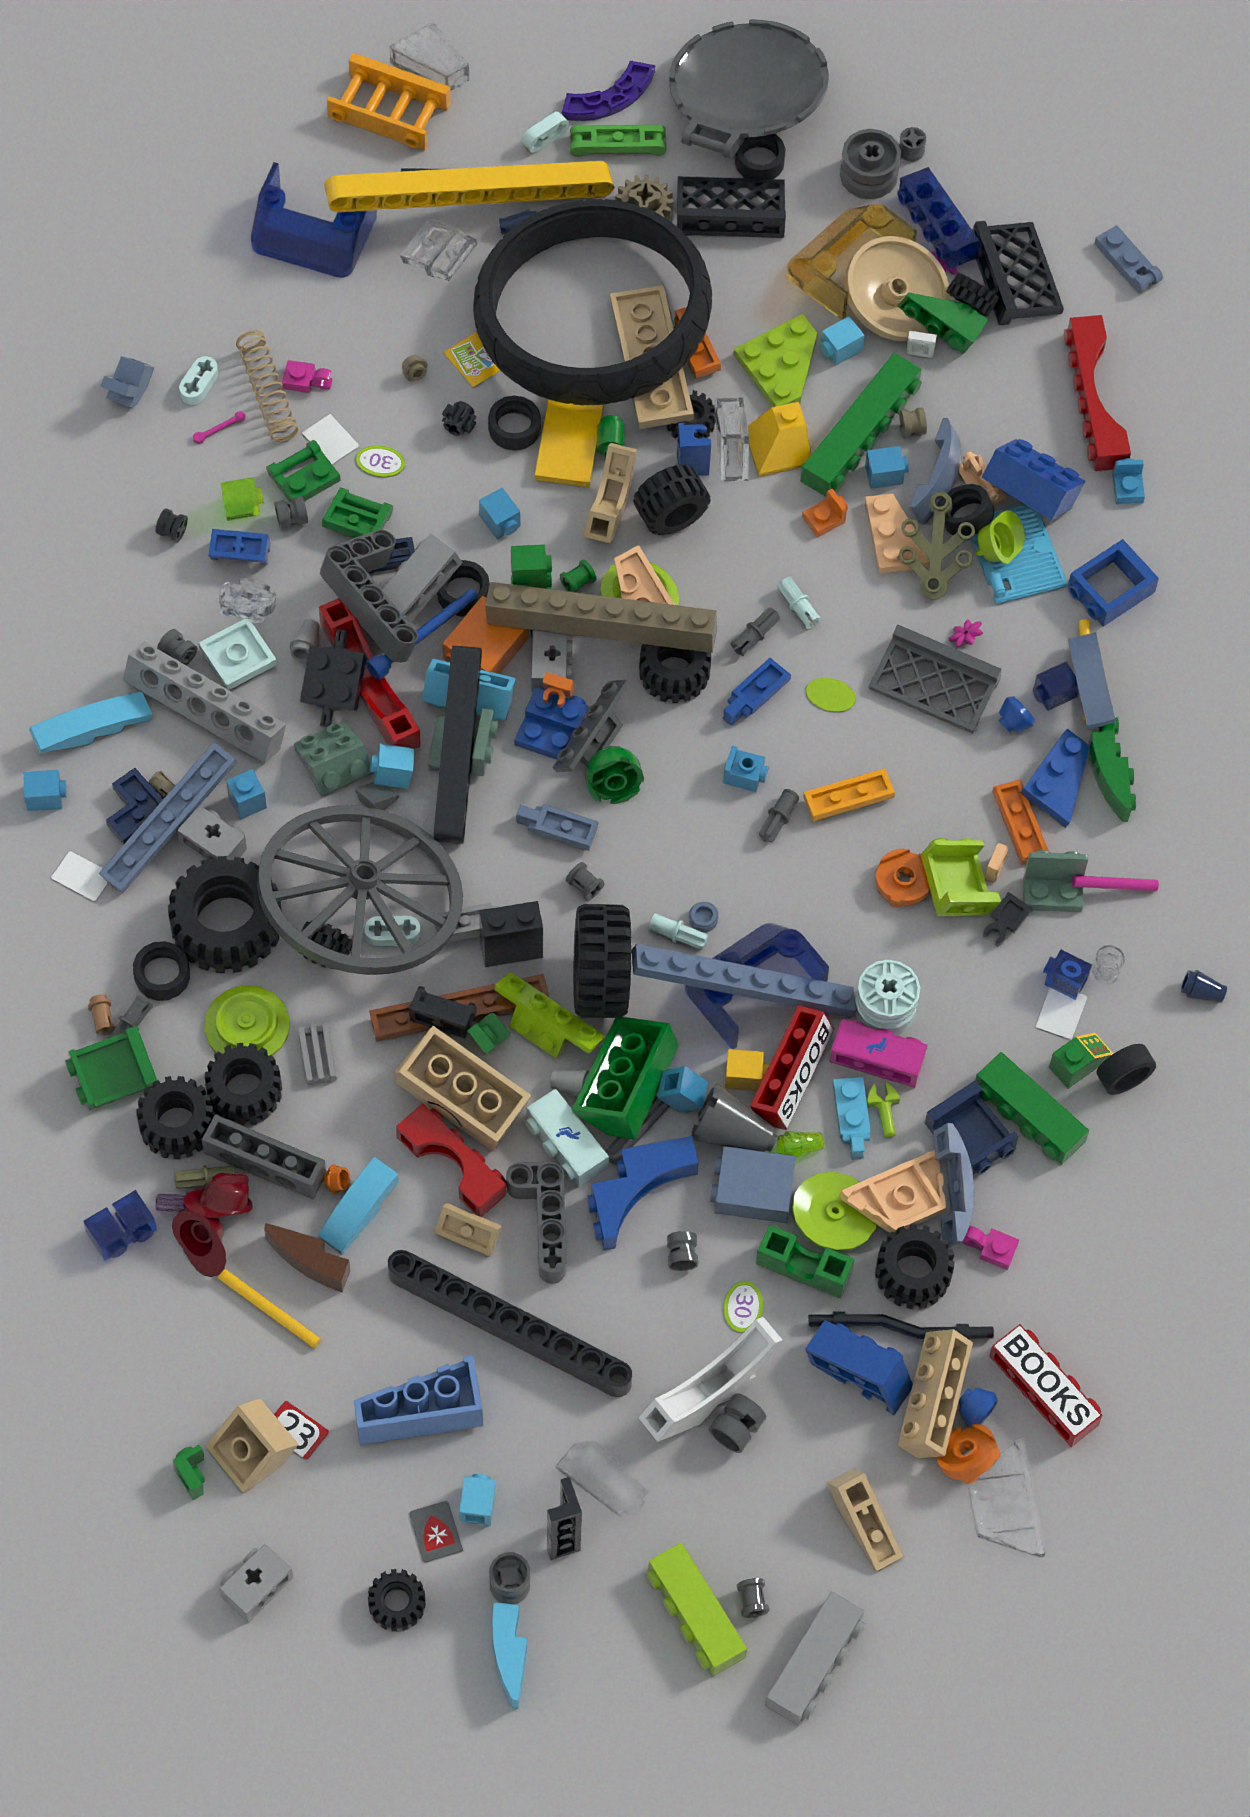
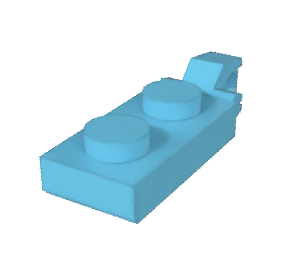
(852, 1113)

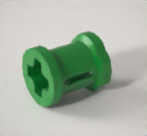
(578, 577)

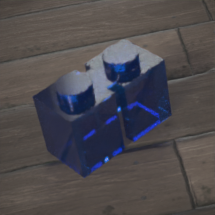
(108, 1235)

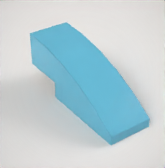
(359, 1205)
(509, 1650)

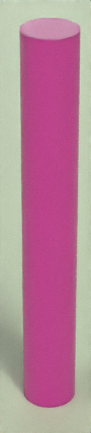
(1115, 883)

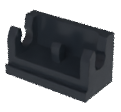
(441, 1013)

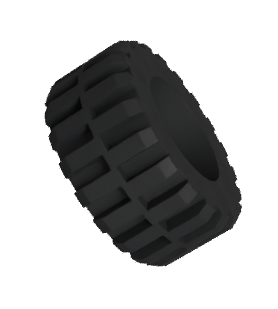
(217, 948)
(602, 961)

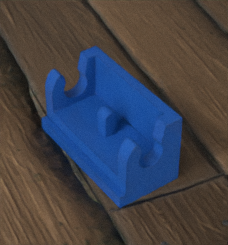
(692, 450)
(239, 546)

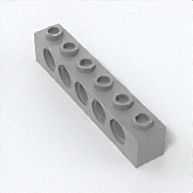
(204, 702)

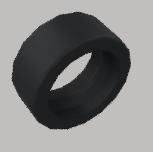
(757, 171)
(508, 405)
(963, 496)
(470, 570)
(160, 950)
(1126, 1069)

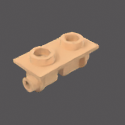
(971, 473)

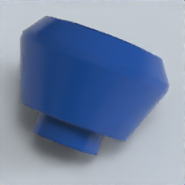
(1015, 715)
(977, 1405)

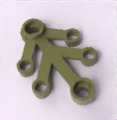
(936, 550)

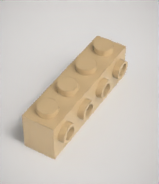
(935, 1394)

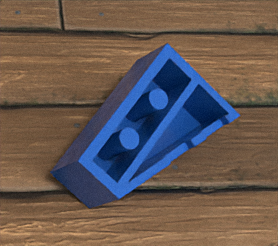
(861, 1362)

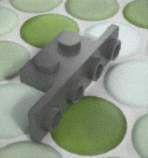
(595, 731)

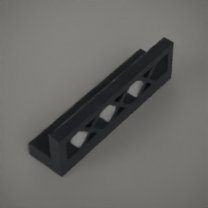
(564, 1523)

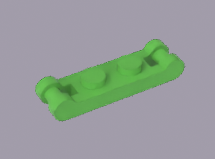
(617, 139)

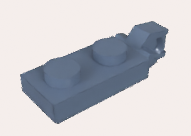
(558, 825)

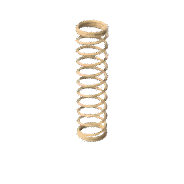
(275, 426)

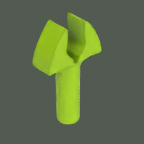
(884, 1107)

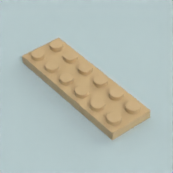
(641, 324)

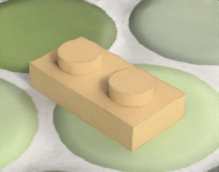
(468, 1229)

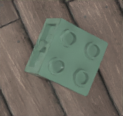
(1049, 881)

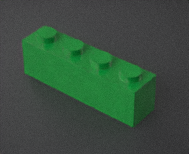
(1031, 1109)

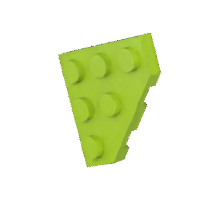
(780, 360)

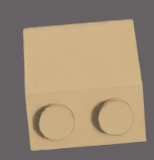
(251, 1444)

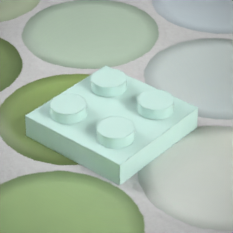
(237, 654)

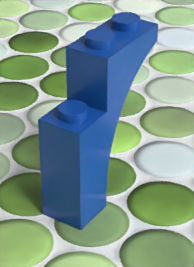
(639, 1173)

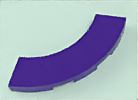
(613, 100)

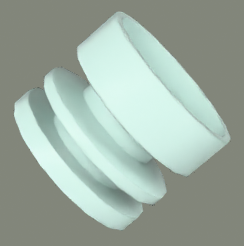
(887, 996)

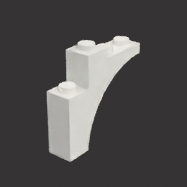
(715, 1384)

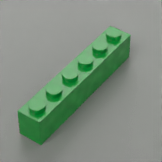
(861, 425)

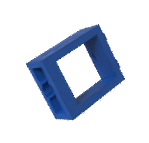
(1131, 565)

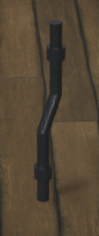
(897, 1325)

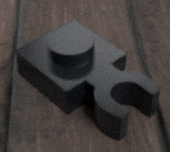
(1008, 915)

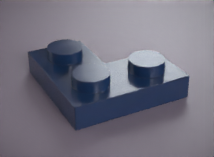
(140, 803)

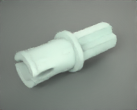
(798, 602)
(677, 931)

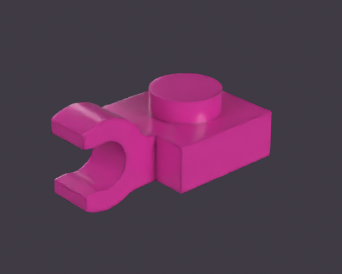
(302, 375)
(996, 1247)

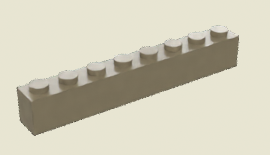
(601, 617)

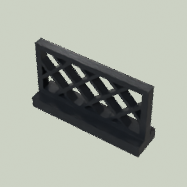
(731, 220)
(996, 280)

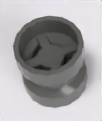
(297, 511)
(176, 647)
(682, 1250)

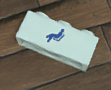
(566, 1138)

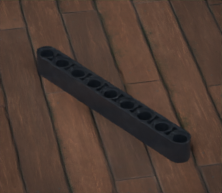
(517, 1335)

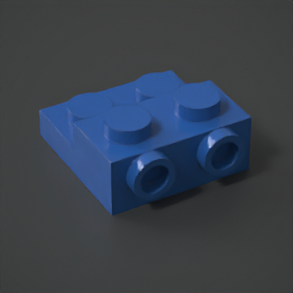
(547, 726)

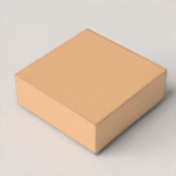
(996, 863)

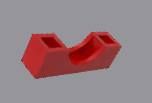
(427, 1134)

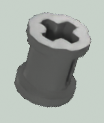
(585, 881)
(753, 1597)

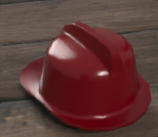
(222, 1196)
(201, 1241)

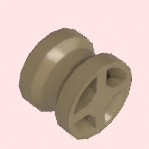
(913, 422)

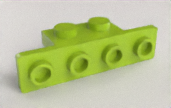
(545, 1020)

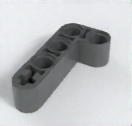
(546, 1221)

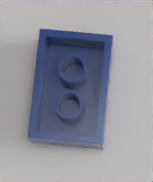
(1034, 478)

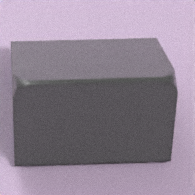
(376, 796)

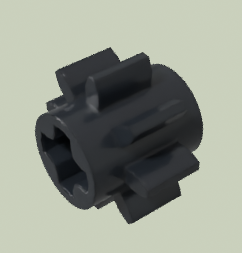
(459, 418)

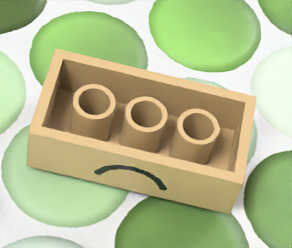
(462, 1088)

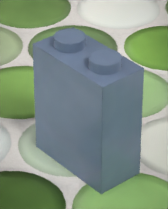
(753, 1184)

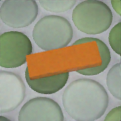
(1019, 819)

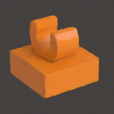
(557, 685)

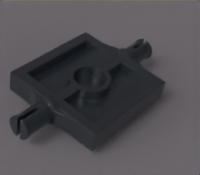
(333, 678)

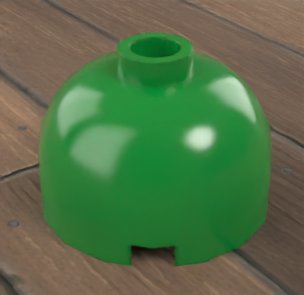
(613, 775)

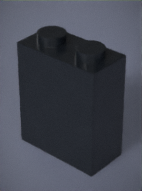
(511, 934)

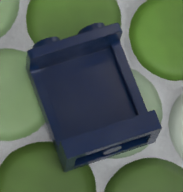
(978, 1126)

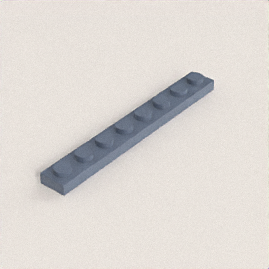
(742, 980)

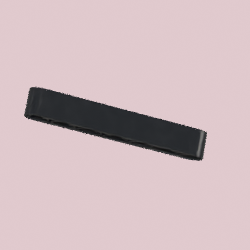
(457, 744)

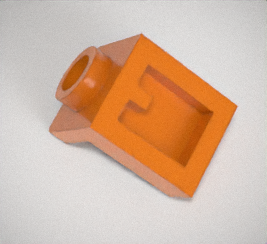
(826, 514)

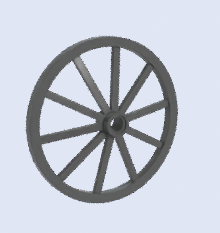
(362, 883)

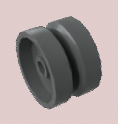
(870, 163)

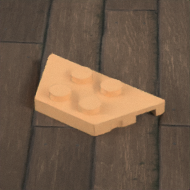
(901, 1194)

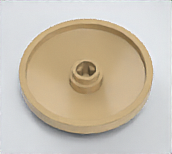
(883, 275)

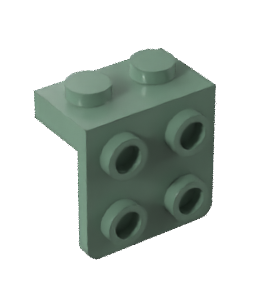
(482, 751)
(334, 757)

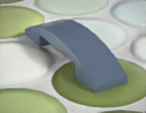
(944, 472)
(1091, 680)
(951, 1148)

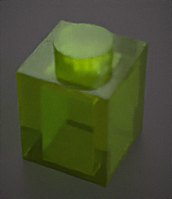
(241, 498)

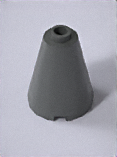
(732, 1123)

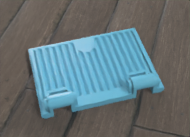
(1033, 569)

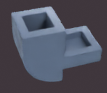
(128, 381)

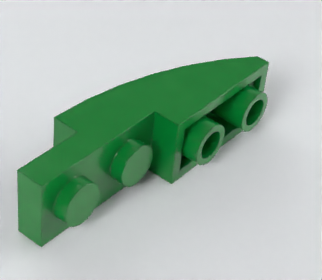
(1112, 770)

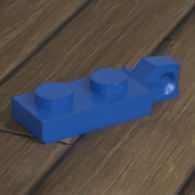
(756, 690)

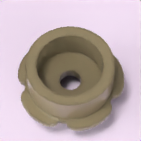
(414, 367)

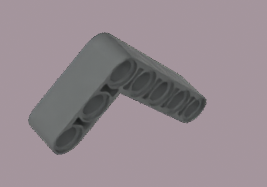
(346, 573)

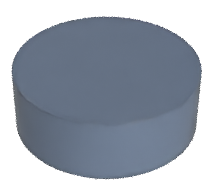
(703, 916)

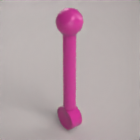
(199, 437)

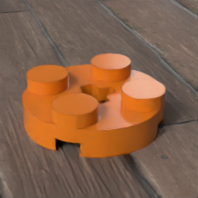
(899, 892)
(979, 1460)

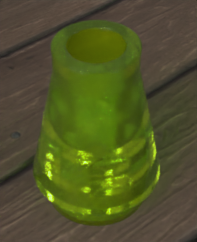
(799, 1143)

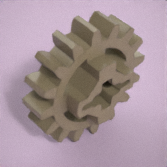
(656, 195)

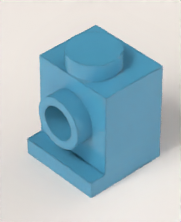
(745, 770)

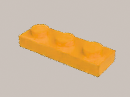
(848, 794)

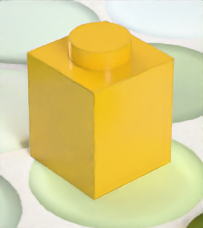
(745, 1069)

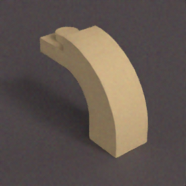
(613, 493)

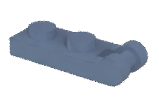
(1128, 259)

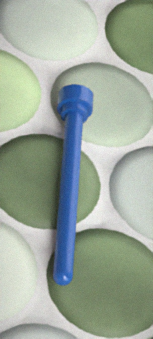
(380, 665)

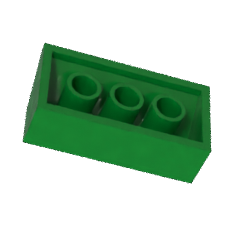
(626, 1076)

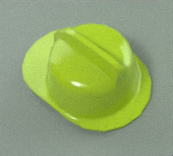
(1001, 538)

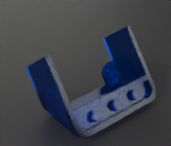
(304, 239)
(753, 951)

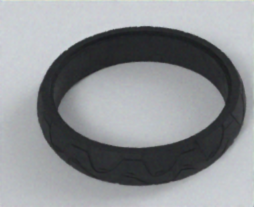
(587, 220)

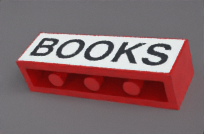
(792, 1067)
(1046, 1385)

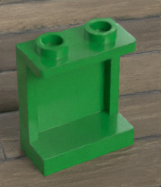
(111, 1069)

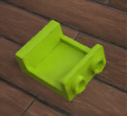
(958, 878)

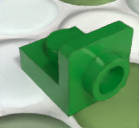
(489, 1032)
(190, 1476)

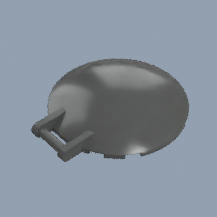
(746, 82)

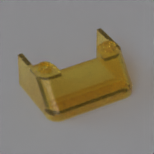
(817, 260)

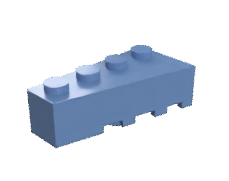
(422, 1406)

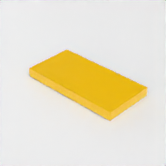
(568, 443)

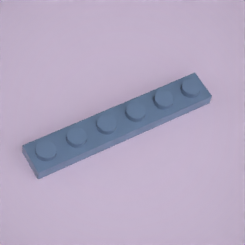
(167, 817)

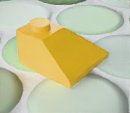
(779, 440)

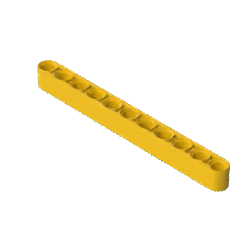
(468, 186)

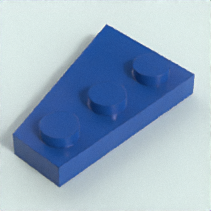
(1058, 778)

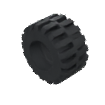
(671, 499)
(673, 683)
(243, 1061)
(168, 1096)
(923, 1245)

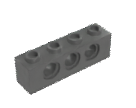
(264, 1156)

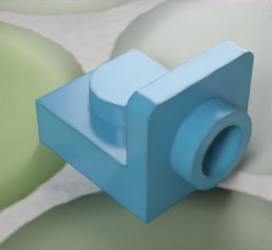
(1128, 481)

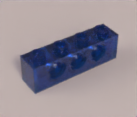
(938, 218)

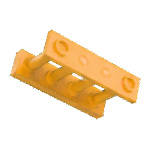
(395, 80)

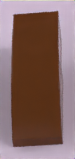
(309, 1256)

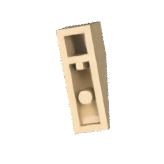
(865, 1518)

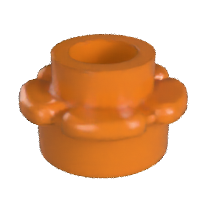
(337, 1179)

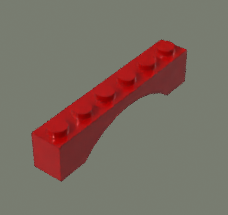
(1106, 437)
(382, 703)

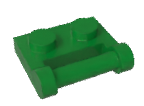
(308, 480)
(352, 520)

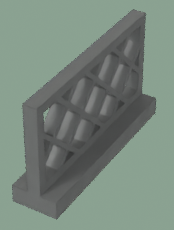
(939, 655)

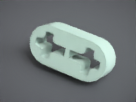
(545, 132)
(203, 383)
(386, 938)

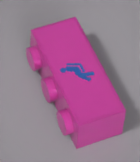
(878, 1052)

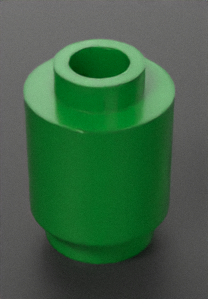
(609, 431)

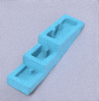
(90, 721)

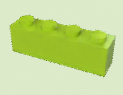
(697, 1609)

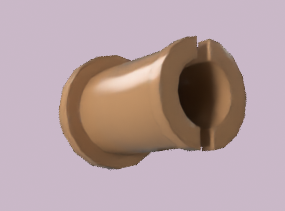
(101, 1013)

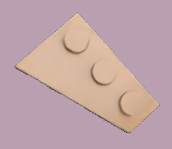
(885, 524)
(638, 579)

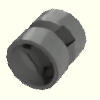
(739, 1420)
(509, 1578)

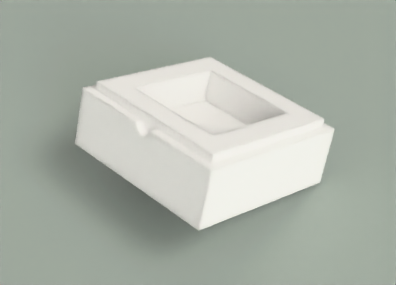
(921, 344)

